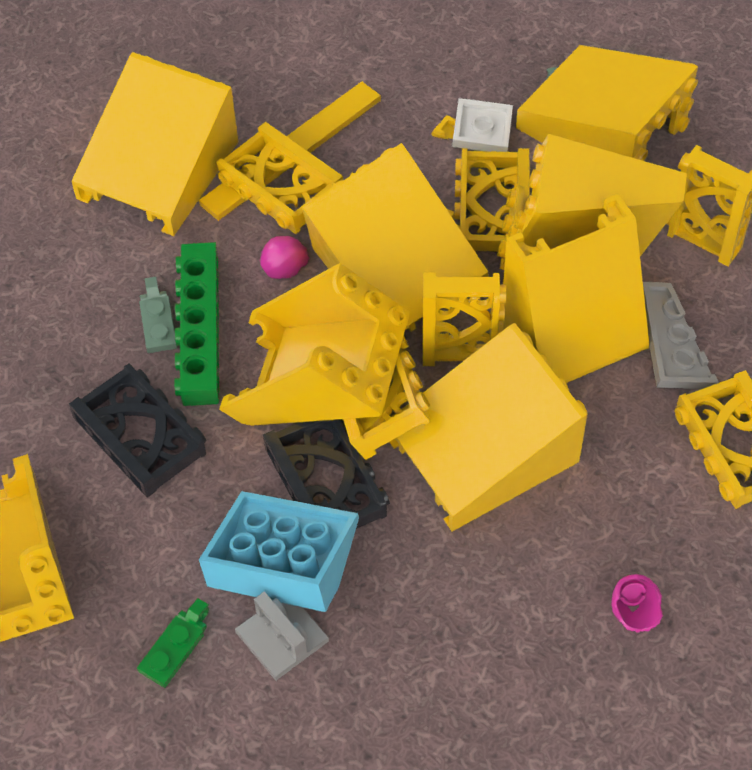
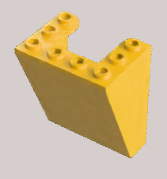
(610, 100)
(158, 141)
(571, 193)
(390, 230)
(581, 297)
(326, 354)
(495, 428)
(30, 572)

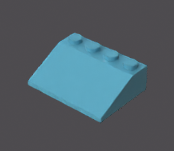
(281, 549)

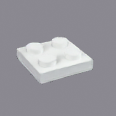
(482, 125)

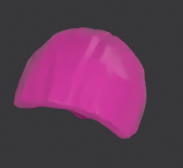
(283, 257)
(636, 590)

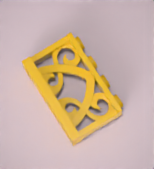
(515, 172)
(728, 184)
(274, 200)
(453, 292)
(372, 432)
(716, 455)

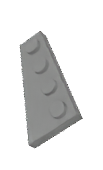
(672, 342)

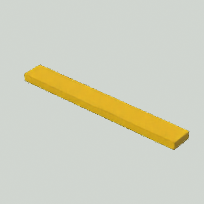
(309, 136)

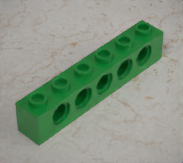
(200, 305)

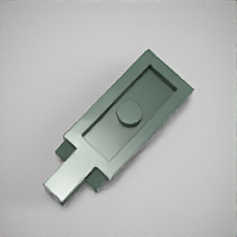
(157, 318)

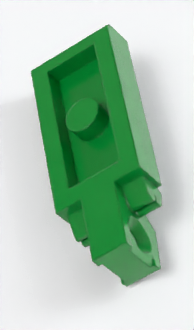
(175, 644)

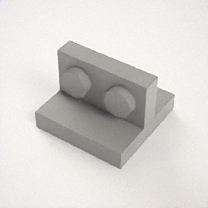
(280, 635)

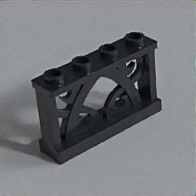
(287, 457)
(138, 467)

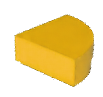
(445, 128)

